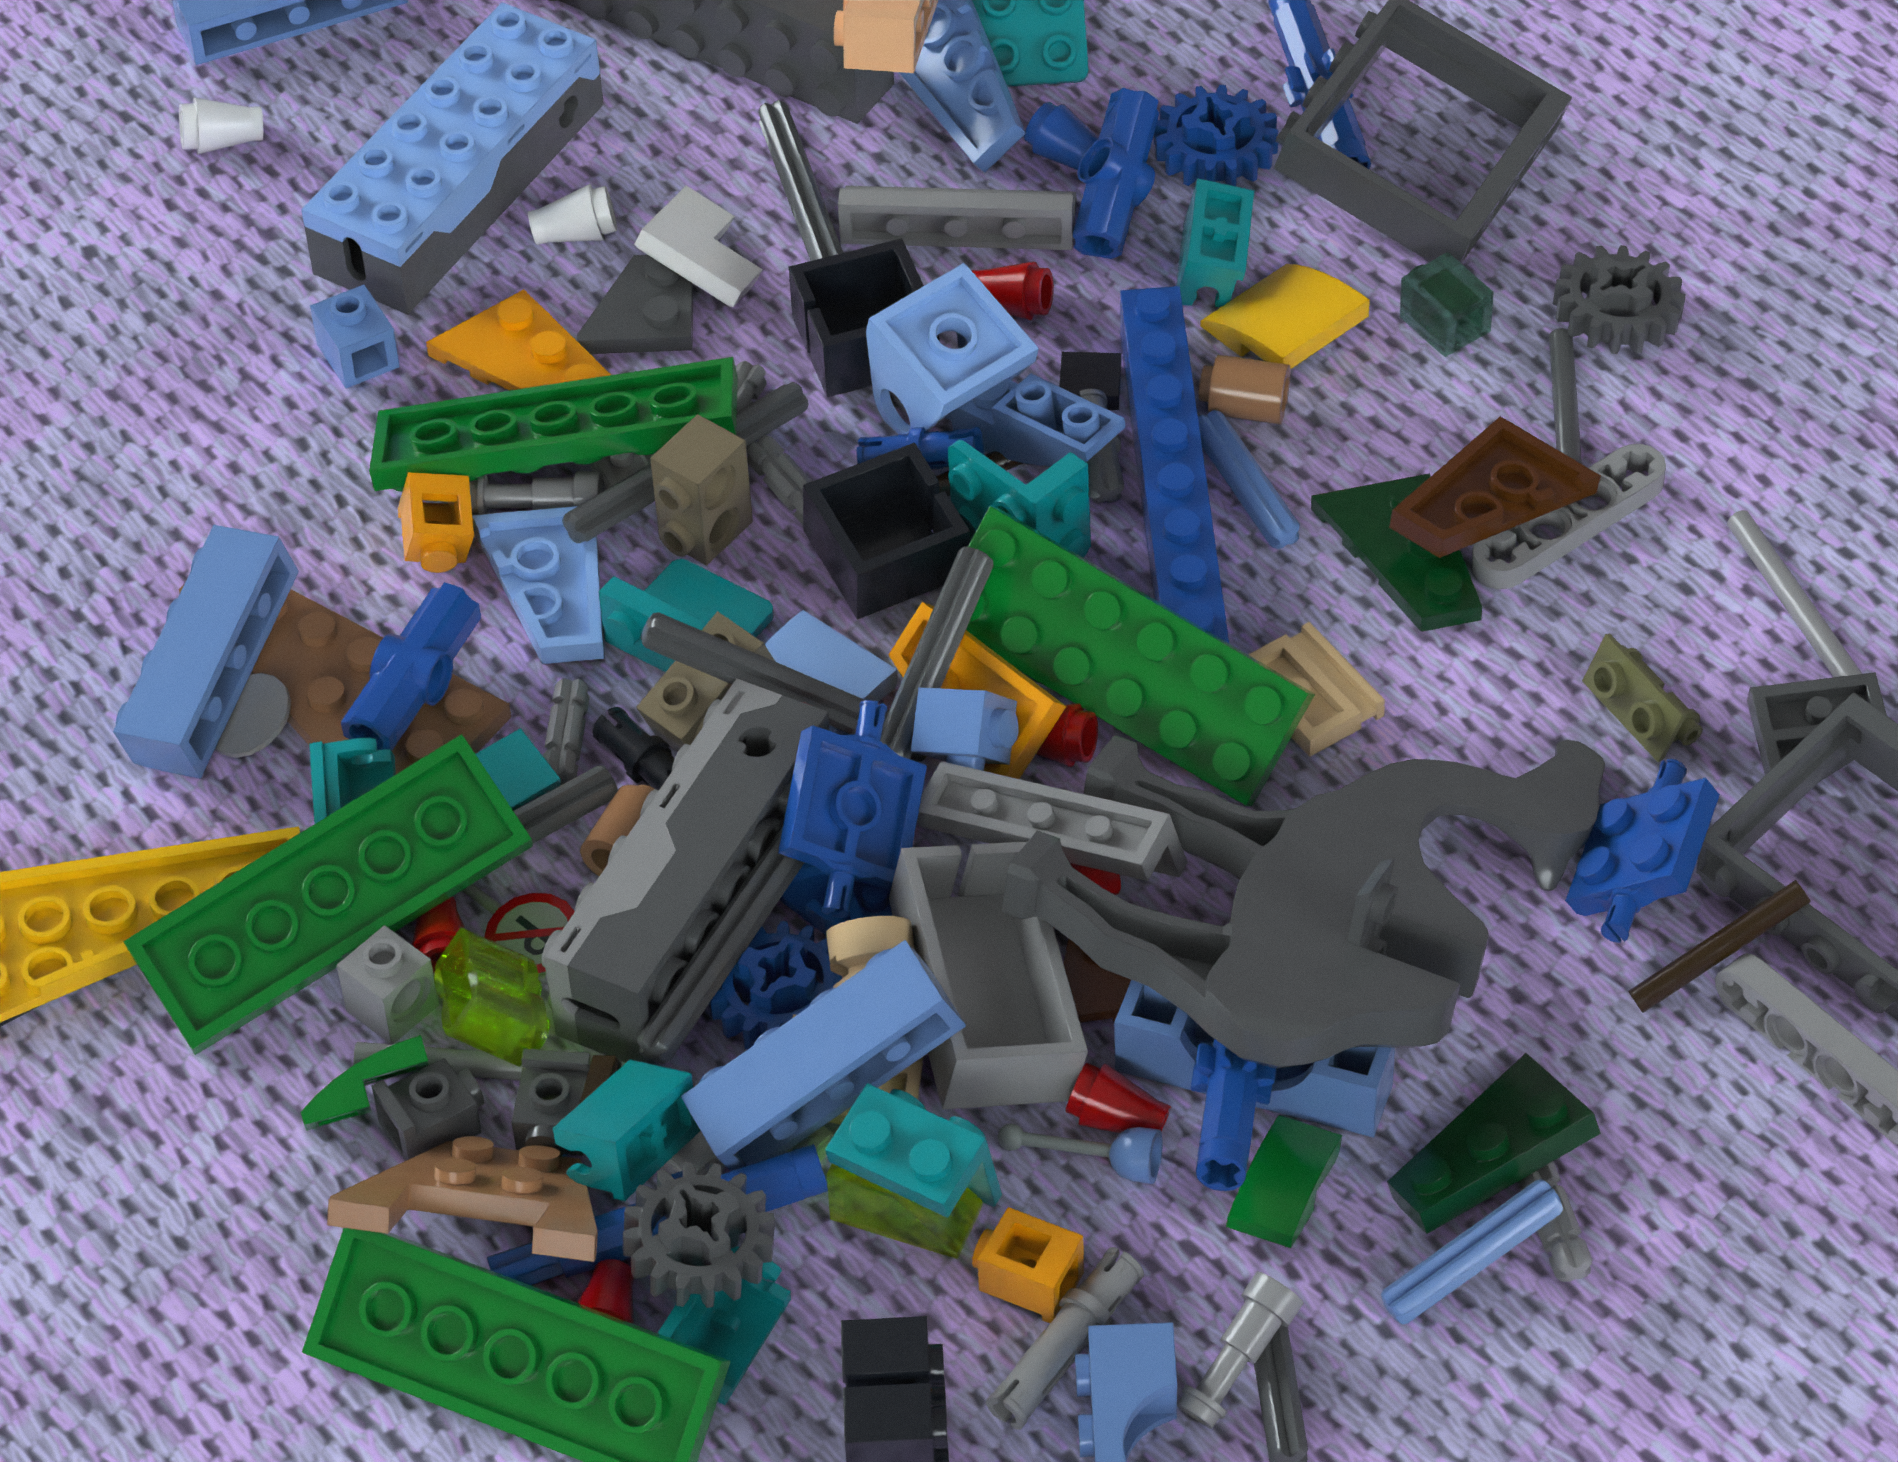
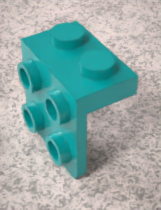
(1036, 39)
(1051, 503)
(684, 594)
(914, 1151)

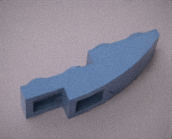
(1037, 422)

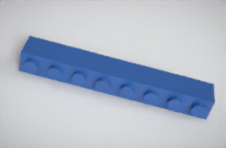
(1170, 457)

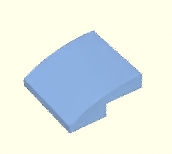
(832, 658)

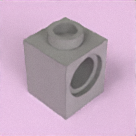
(388, 985)

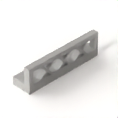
(957, 217)
(1090, 828)

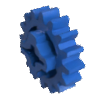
(1216, 136)
(776, 980)

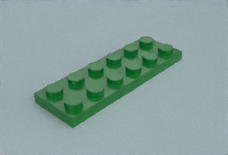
(551, 423)
(1133, 660)
(328, 893)
(512, 1354)

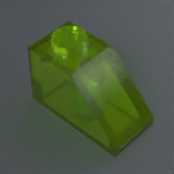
(885, 1213)

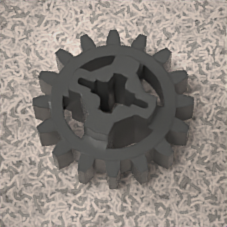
(1618, 299)
(698, 1235)

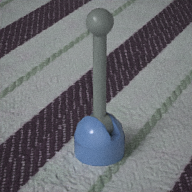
(1133, 1154)

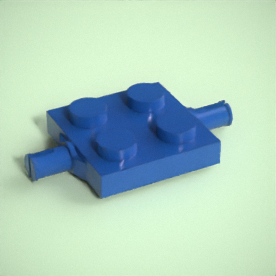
(851, 807)
(1642, 849)

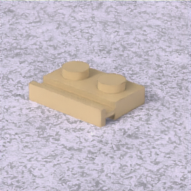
(1341, 693)

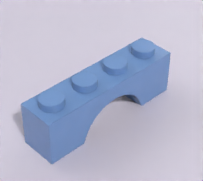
(1342, 1091)
(1129, 1384)

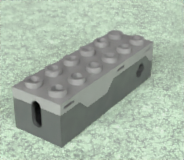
(675, 870)

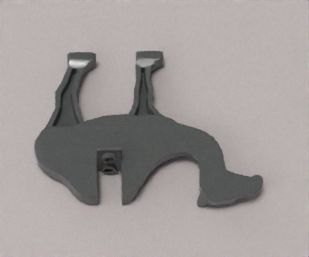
(1334, 912)

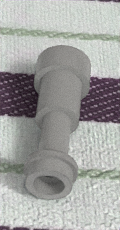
(541, 494)
(1264, 1310)

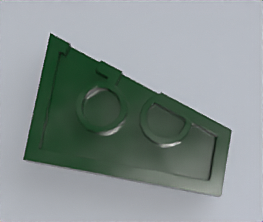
(1425, 587)
(1492, 1144)

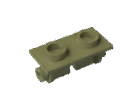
(1638, 699)

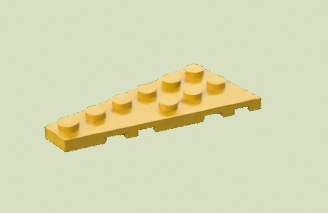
(70, 918)

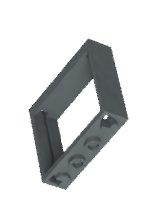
(1459, 63)
(1870, 740)

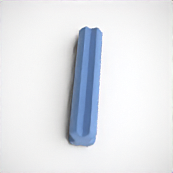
(1247, 480)
(1471, 1251)

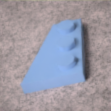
(547, 581)

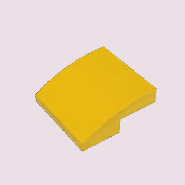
(1288, 315)

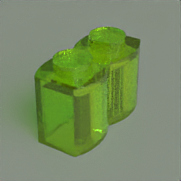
(490, 997)

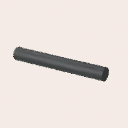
(1564, 394)

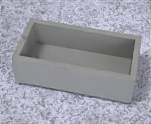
(999, 975)

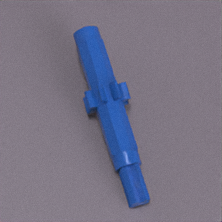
(1309, 58)
(1228, 1113)
(782, 1179)

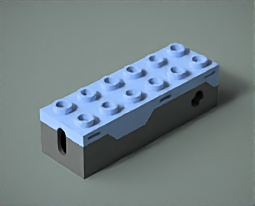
(453, 157)

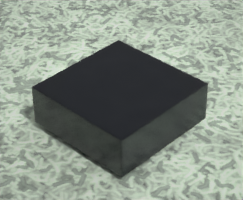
(1092, 371)

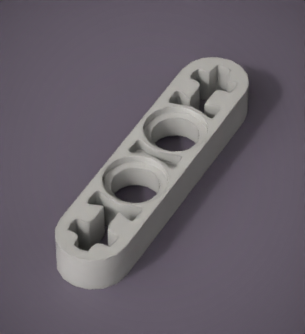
(1572, 520)
(1814, 1038)

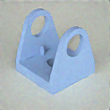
(927, 374)

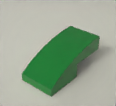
(346, 1094)
(1284, 1181)

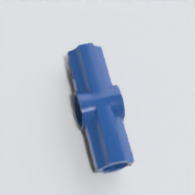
(1116, 174)
(412, 667)

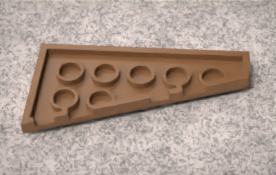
(329, 663)

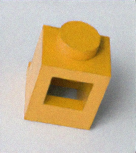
(436, 532)
(1029, 1262)

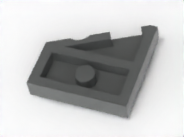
(642, 312)
(1791, 711)

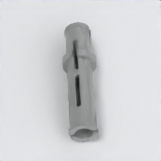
(1064, 1337)

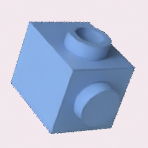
(354, 336)
(964, 726)

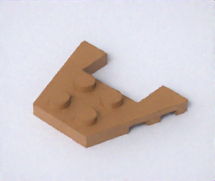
(479, 1183)

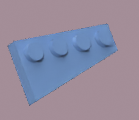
(965, 84)

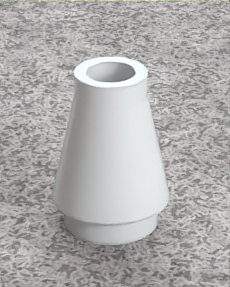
(218, 125)
(575, 217)

